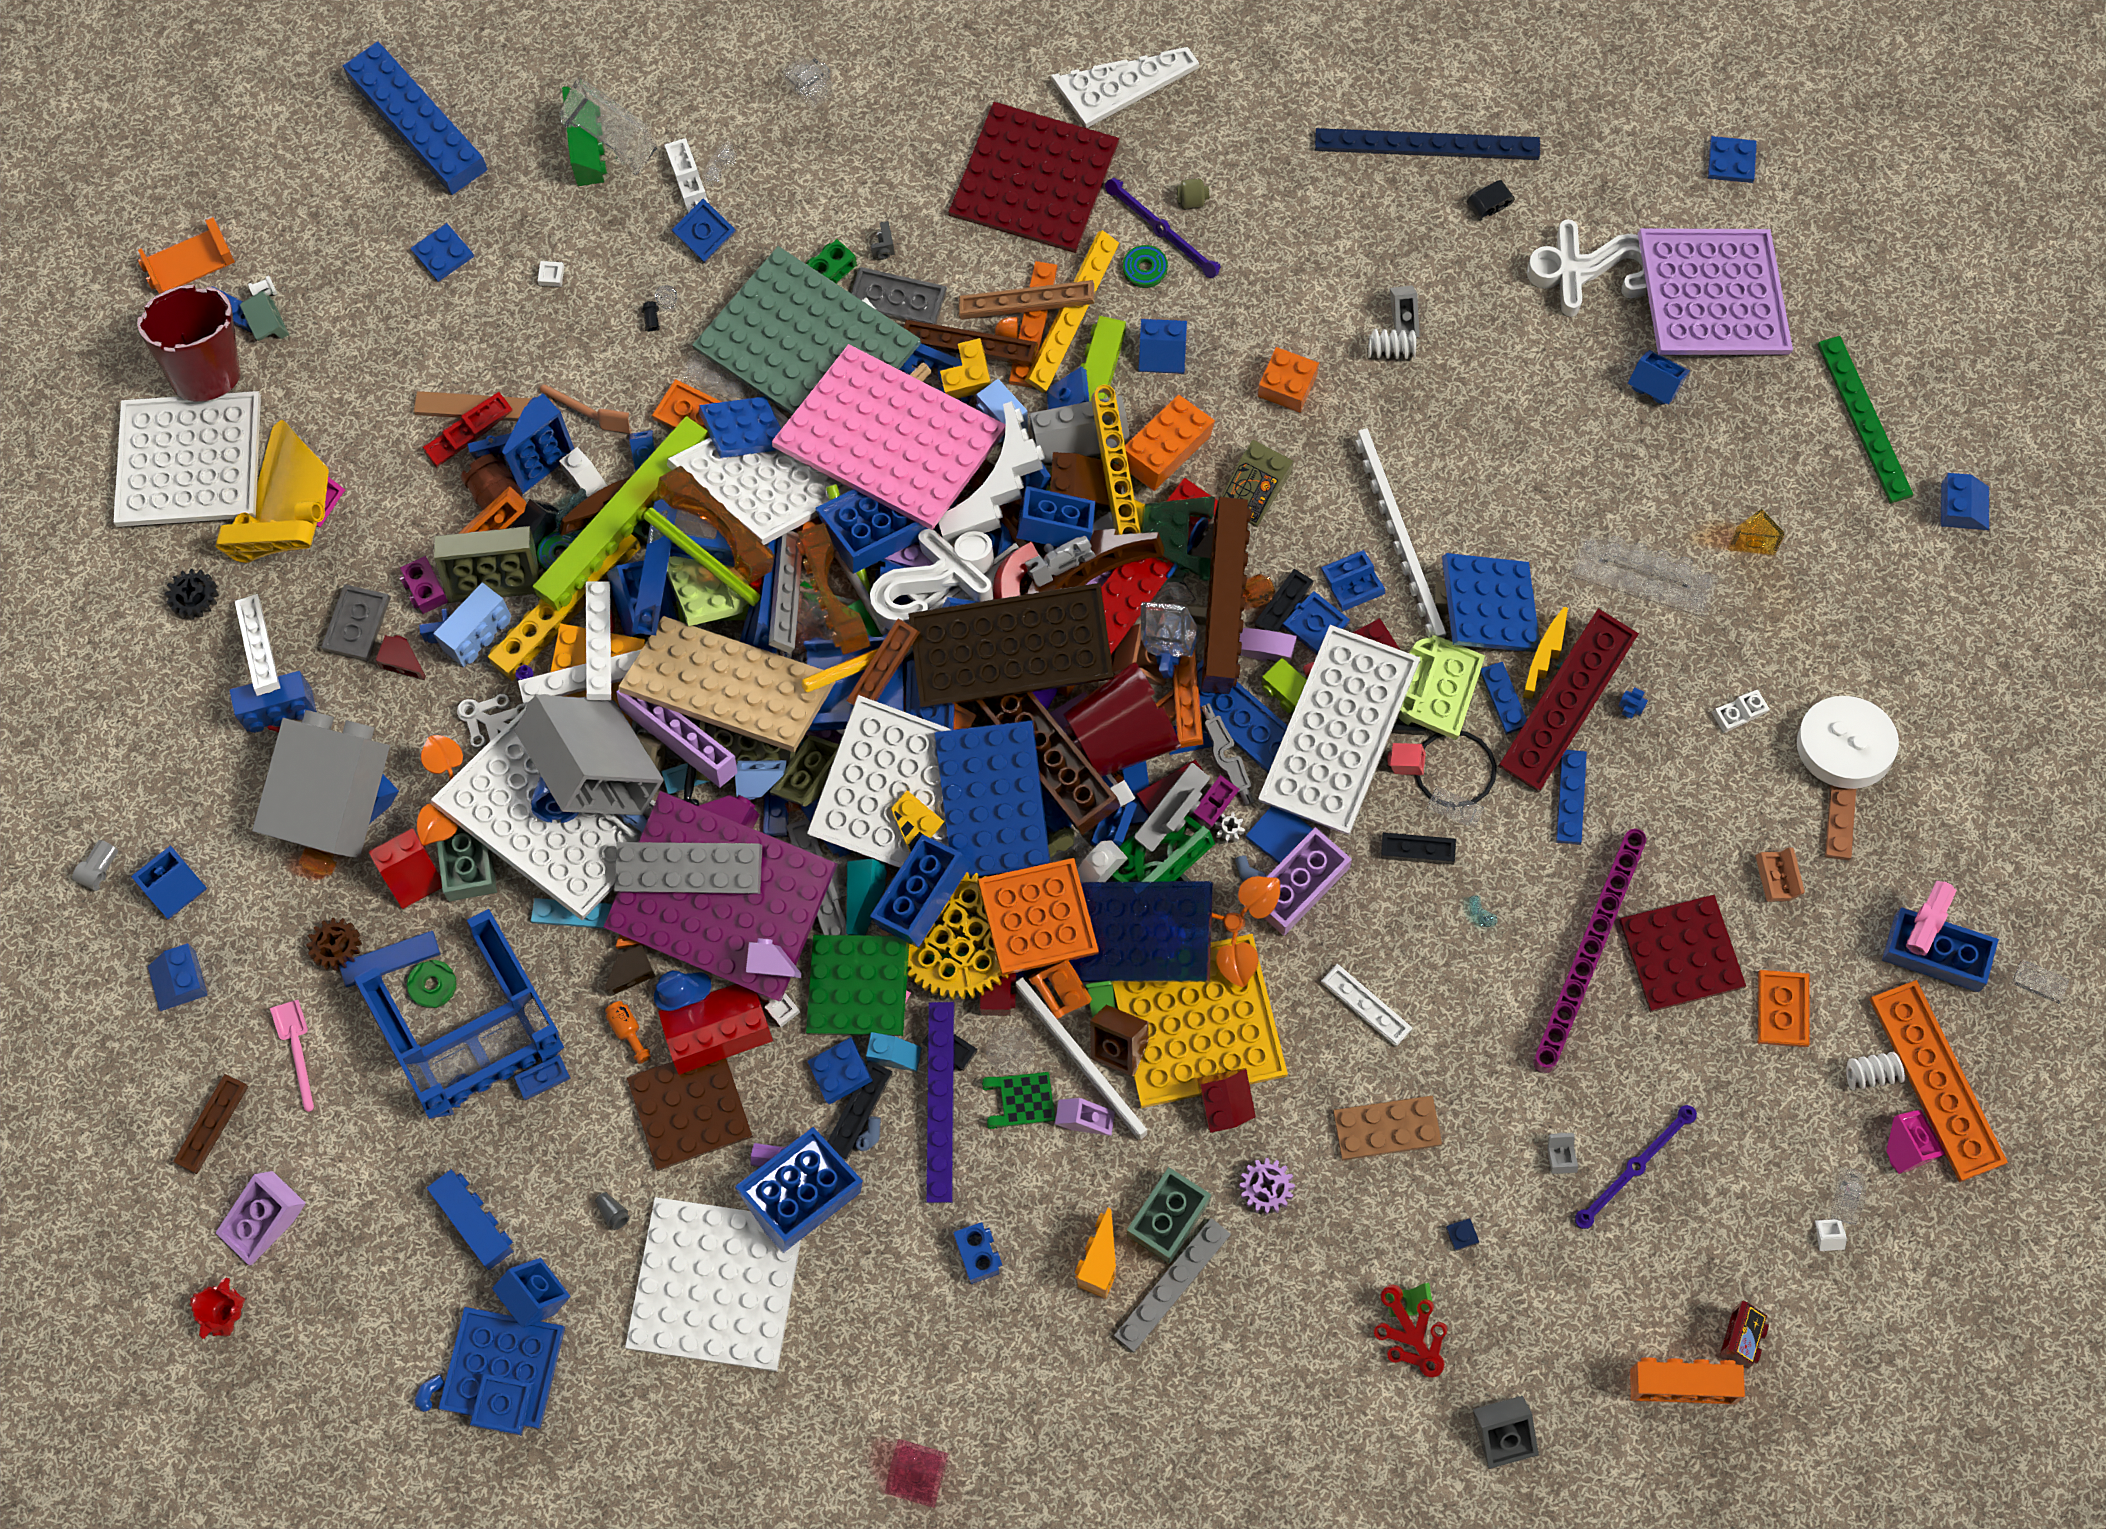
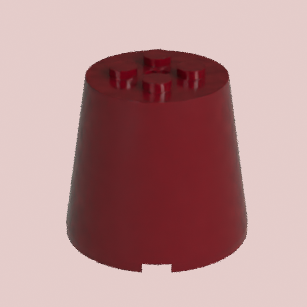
(192, 341)
(1121, 724)

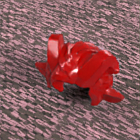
(217, 1309)

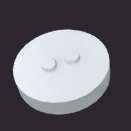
(1847, 742)

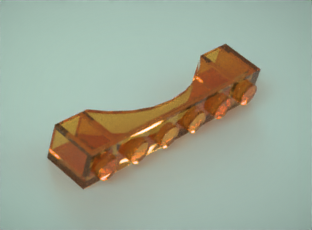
(685, 493)
(846, 623)

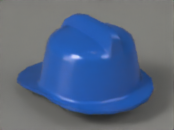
(680, 989)

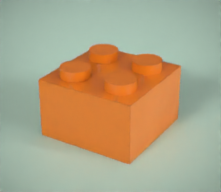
(1288, 379)

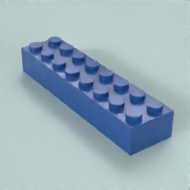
(415, 118)

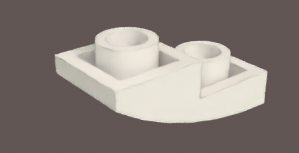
(1740, 711)

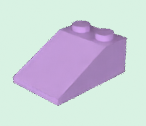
(260, 1216)

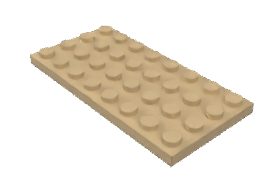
(725, 684)

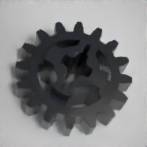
(199, 599)

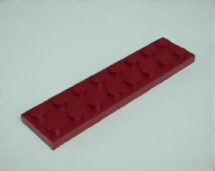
(1568, 700)

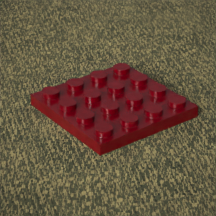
(1682, 953)

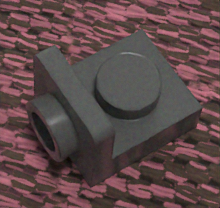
(885, 247)

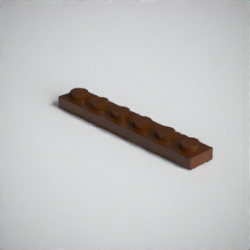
(995, 346)

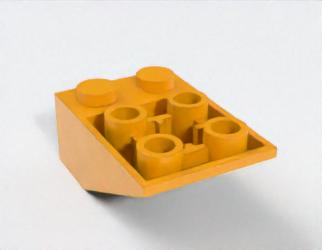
(1099, 1268)

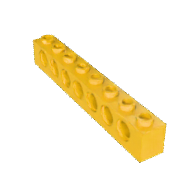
(548, 629)

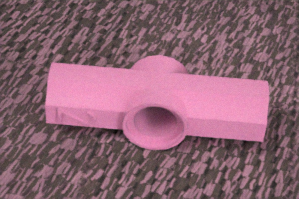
(1931, 918)

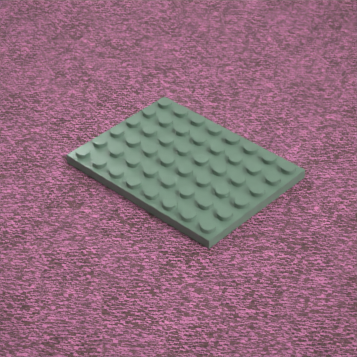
(791, 329)

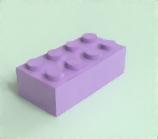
(1306, 878)

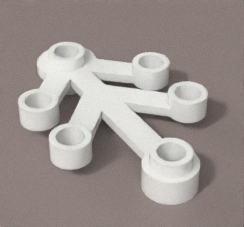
(493, 722)

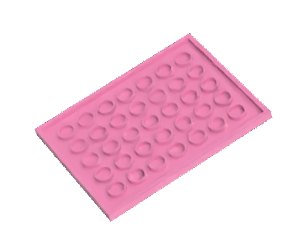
(889, 436)

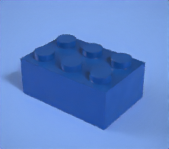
(1054, 517)
(270, 708)

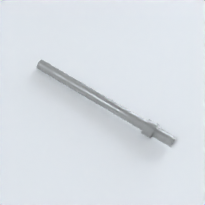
(860, 589)

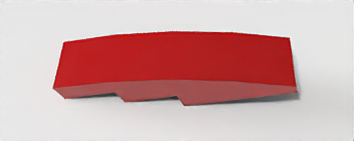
(468, 429)

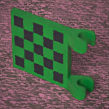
(1024, 1099)

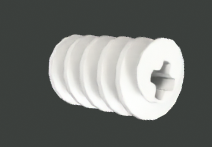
(1392, 343)
(1874, 1068)

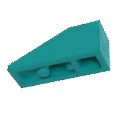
(864, 892)

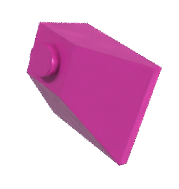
(1912, 1142)

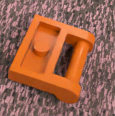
(1066, 985)

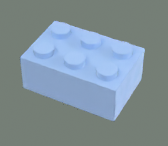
(473, 625)

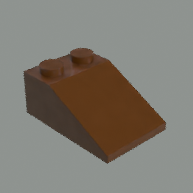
(1082, 478)

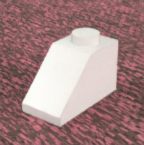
(582, 472)

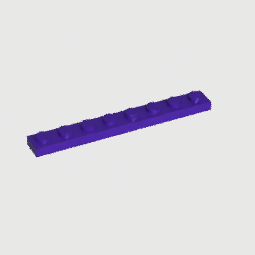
(940, 1102)

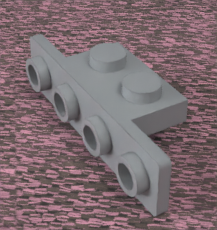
(1173, 808)

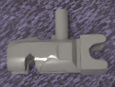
(1059, 560)

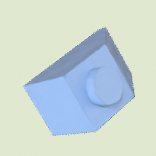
(757, 777)

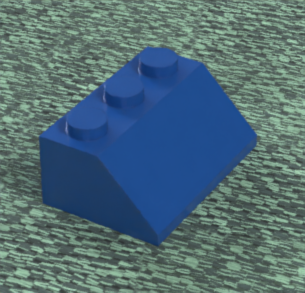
(625, 586)

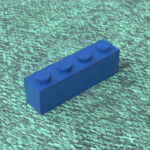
(470, 1219)

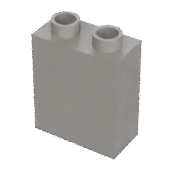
(588, 755)
(322, 784)

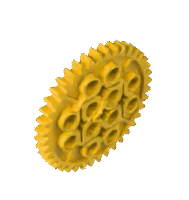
(967, 975)

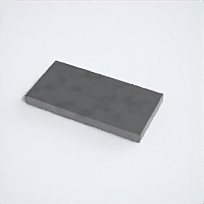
(900, 296)

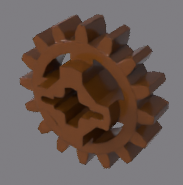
(333, 955)

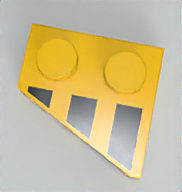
(914, 819)

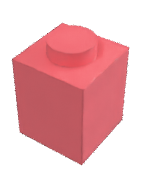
(1407, 759)

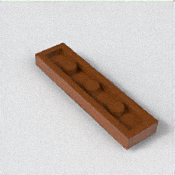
(885, 662)

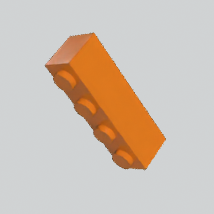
(499, 513)

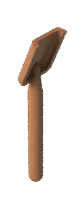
(608, 419)

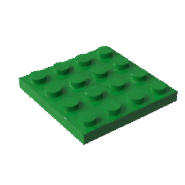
(857, 985)

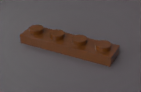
(210, 1124)

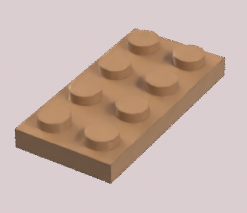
(1387, 1128)

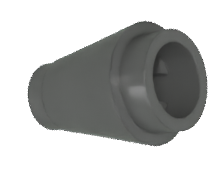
(612, 1211)

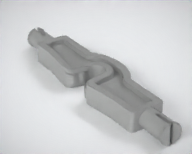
(1221, 742)

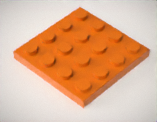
(1037, 916)

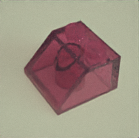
(916, 1473)

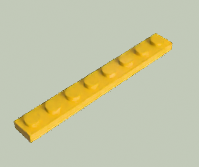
(1069, 318)

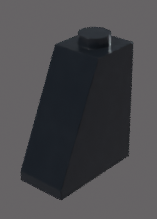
(539, 517)

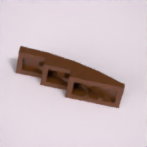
(587, 510)

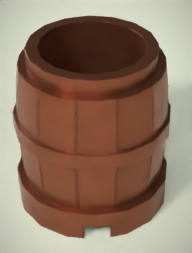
(488, 479)

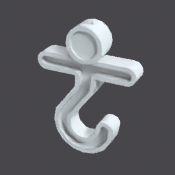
(1570, 269)
(951, 567)

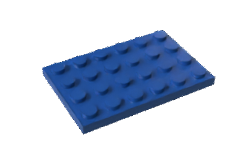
(993, 797)

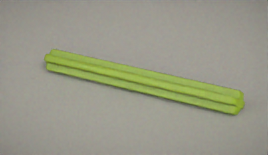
(702, 556)

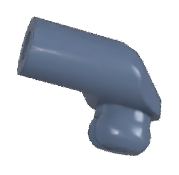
(1245, 871)
(871, 1135)

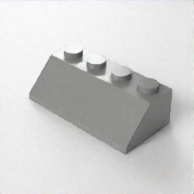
(1073, 429)

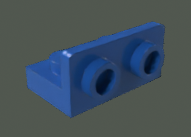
(1114, 825)

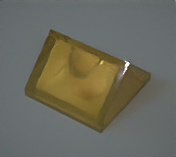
(1757, 535)

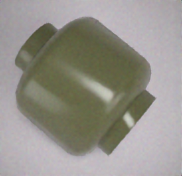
(1192, 193)

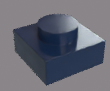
(1462, 1234)

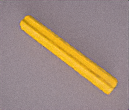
(838, 672)

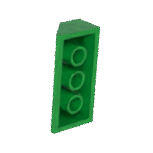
(585, 154)

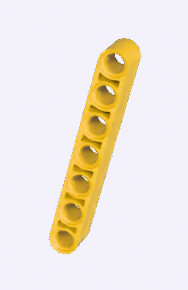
(1114, 454)

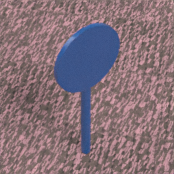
(1200, 525)

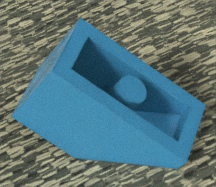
(893, 1052)

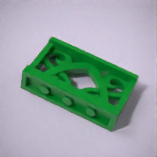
(1187, 853)

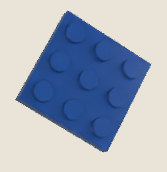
(740, 426)

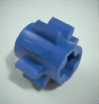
(1633, 703)

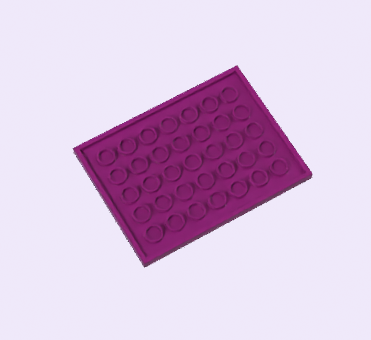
(717, 928)

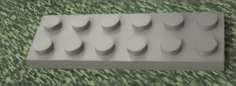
(688, 868)

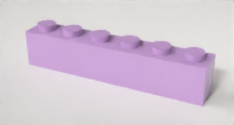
(682, 738)

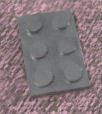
(356, 622)

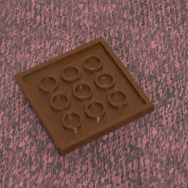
(688, 1111)

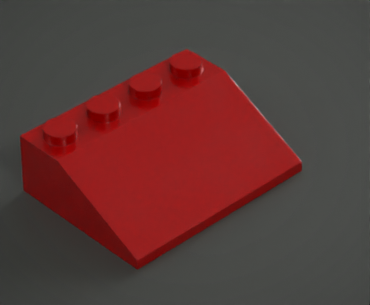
(715, 1028)

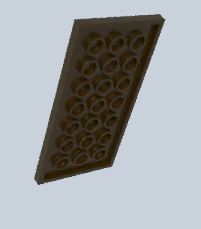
(1011, 646)

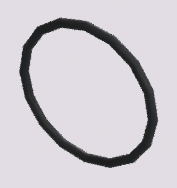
(1483, 745)

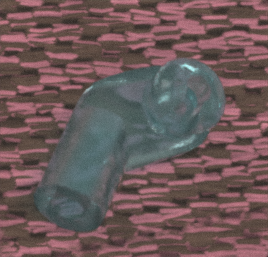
(1479, 914)

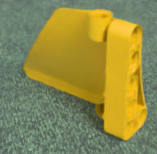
(287, 501)

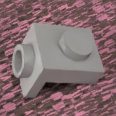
(1562, 1153)

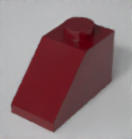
(398, 657)

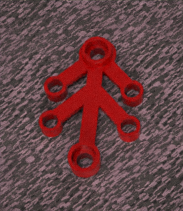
(1413, 1335)

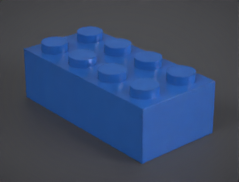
(920, 890)
(1954, 956)

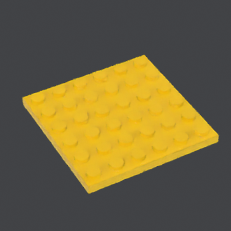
(1202, 1031)

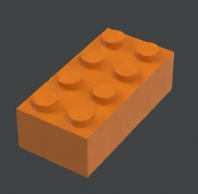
(1167, 442)
(1687, 1381)

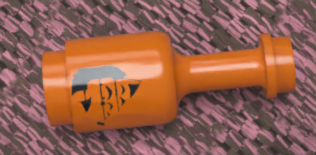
(625, 1027)

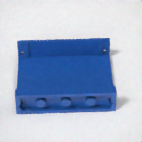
(835, 709)

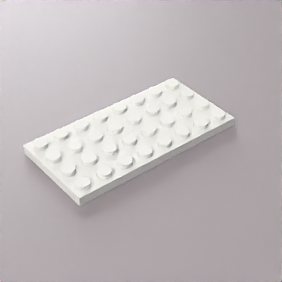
(1339, 729)

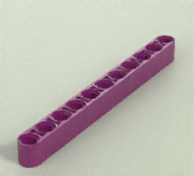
(1582, 958)

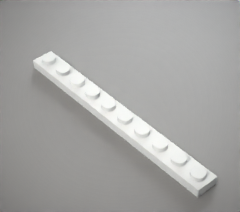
(1402, 543)

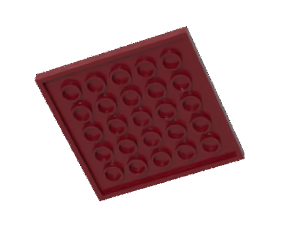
(1034, 177)

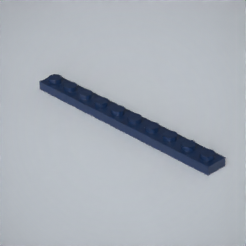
(1427, 144)

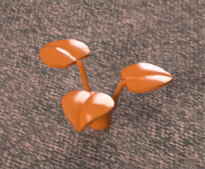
(438, 756)
(1241, 960)

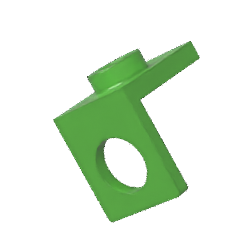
(1101, 994)
(1412, 1299)

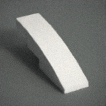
(686, 173)

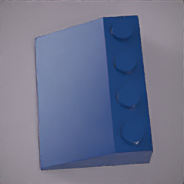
(537, 443)
(866, 529)
(799, 1189)

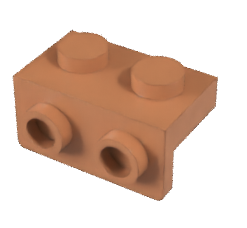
(1780, 875)

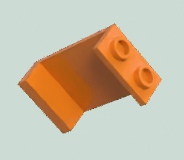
(187, 259)

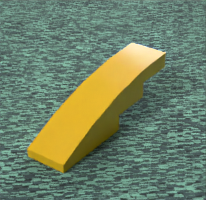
(1548, 648)

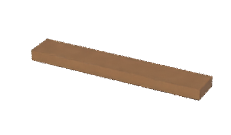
(1026, 299)
(458, 404)

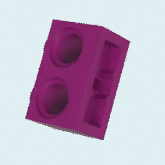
(425, 584)
(1214, 802)

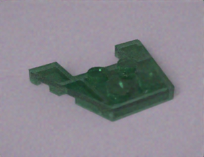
(1172, 523)

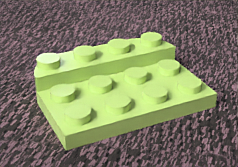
(701, 593)
(1441, 686)

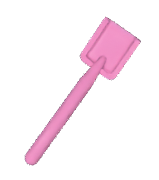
(290, 1024)

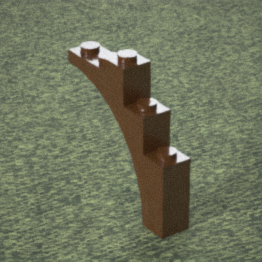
(1110, 552)

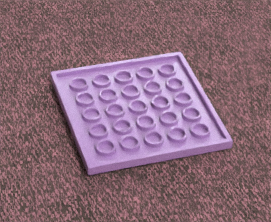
(1714, 292)

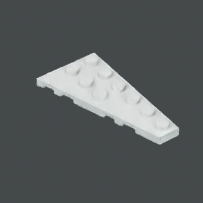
(1115, 85)

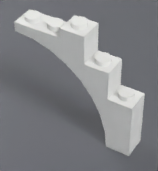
(1003, 485)

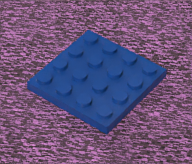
(1490, 602)
(501, 1348)

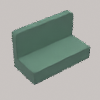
(263, 316)

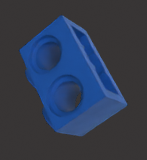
(972, 1254)

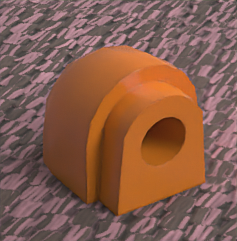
(1007, 327)

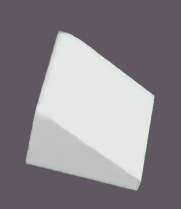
(1830, 1235)

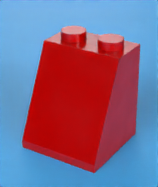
(407, 868)

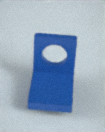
(641, 447)

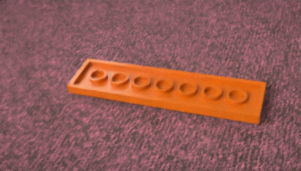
(1938, 1081)

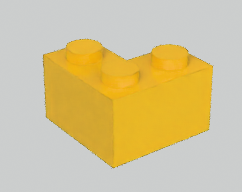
(971, 376)

